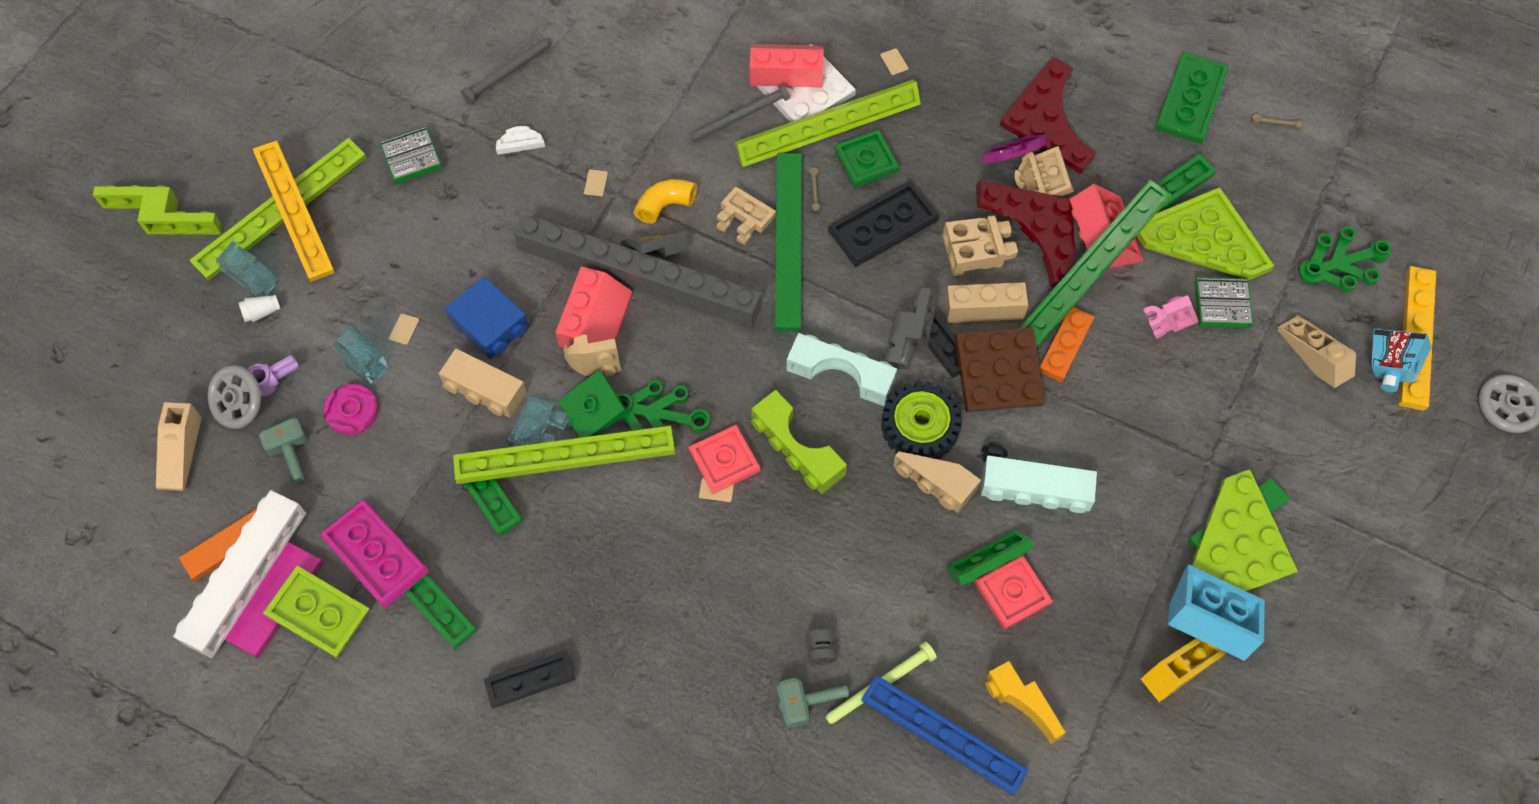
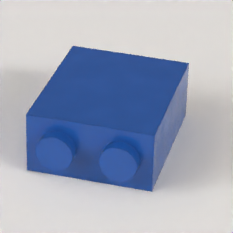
(487, 317)

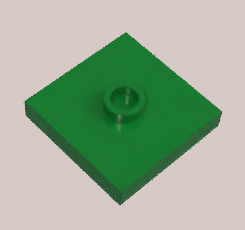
(866, 158)
(593, 405)

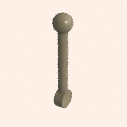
(1257, 118)
(813, 172)

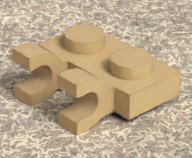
(746, 209)

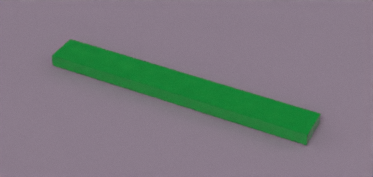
(788, 243)
(1096, 261)

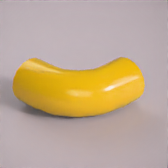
(663, 194)

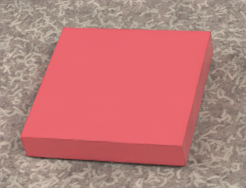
(724, 459)
(1013, 592)

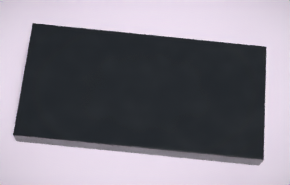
(883, 223)

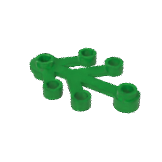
(1343, 263)
(657, 412)

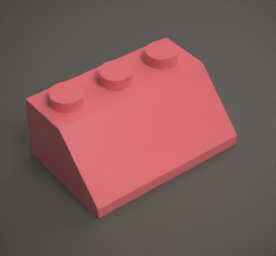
(786, 64)
(1095, 211)
(593, 308)

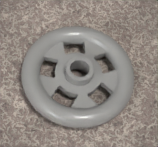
(234, 397)
(1511, 423)

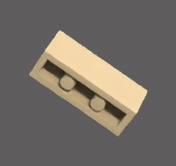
(986, 302)
(482, 383)

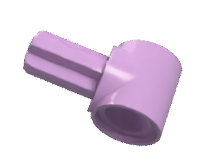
(272, 374)

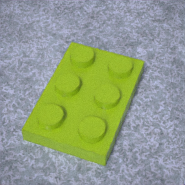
(316, 612)

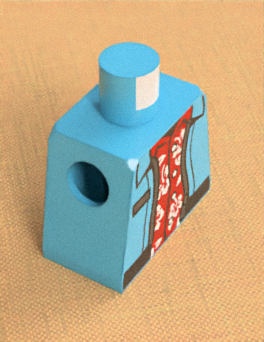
(1398, 356)

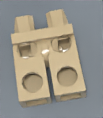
(977, 244)

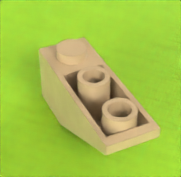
(1321, 352)
(176, 445)
(941, 478)

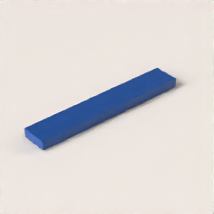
(945, 735)

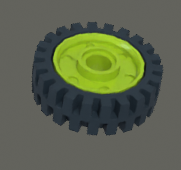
(924, 403)

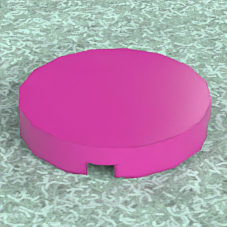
(350, 409)

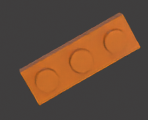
(1066, 344)

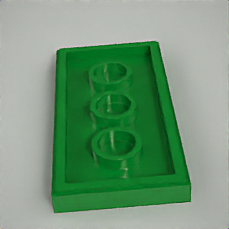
(1192, 98)

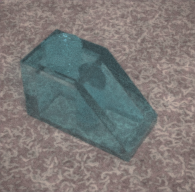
(246, 270)
(360, 355)

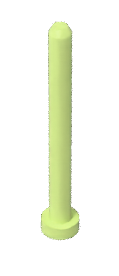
(925, 653)

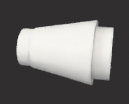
(258, 307)

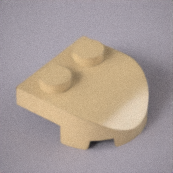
(1044, 173)
(590, 357)

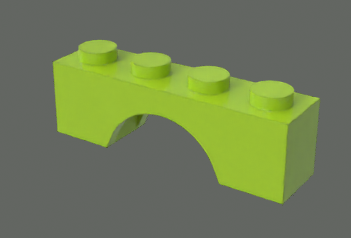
(819, 465)

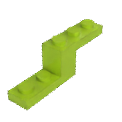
(158, 210)

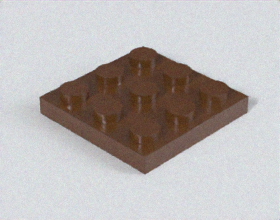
(999, 369)

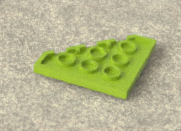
(1207, 234)
(1242, 537)

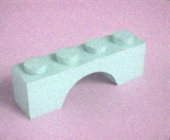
(813, 356)

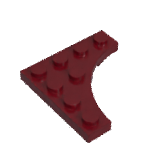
(1041, 112)
(1043, 220)

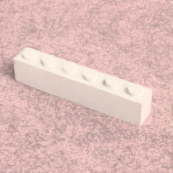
(239, 574)

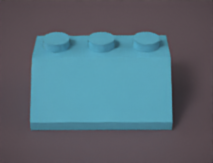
(1217, 613)

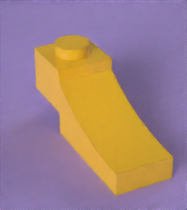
(1008, 687)

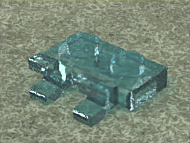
(533, 422)

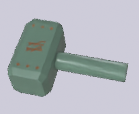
(283, 438)
(794, 702)

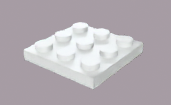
(811, 100)

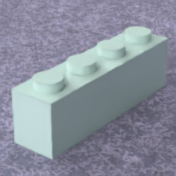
(1038, 484)

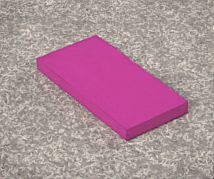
(374, 553)
(253, 628)

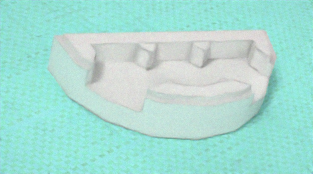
(519, 139)

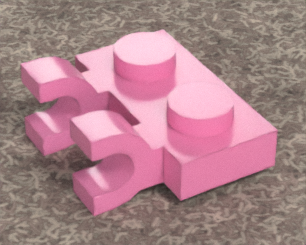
(1174, 316)

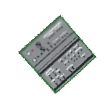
(410, 155)
(1223, 302)

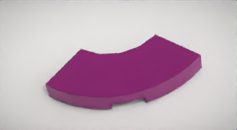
(1014, 149)

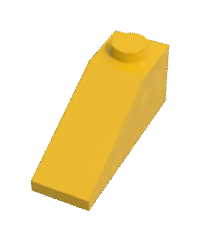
(1180, 668)

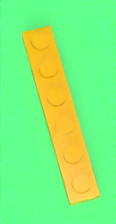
(293, 211)
(1418, 319)

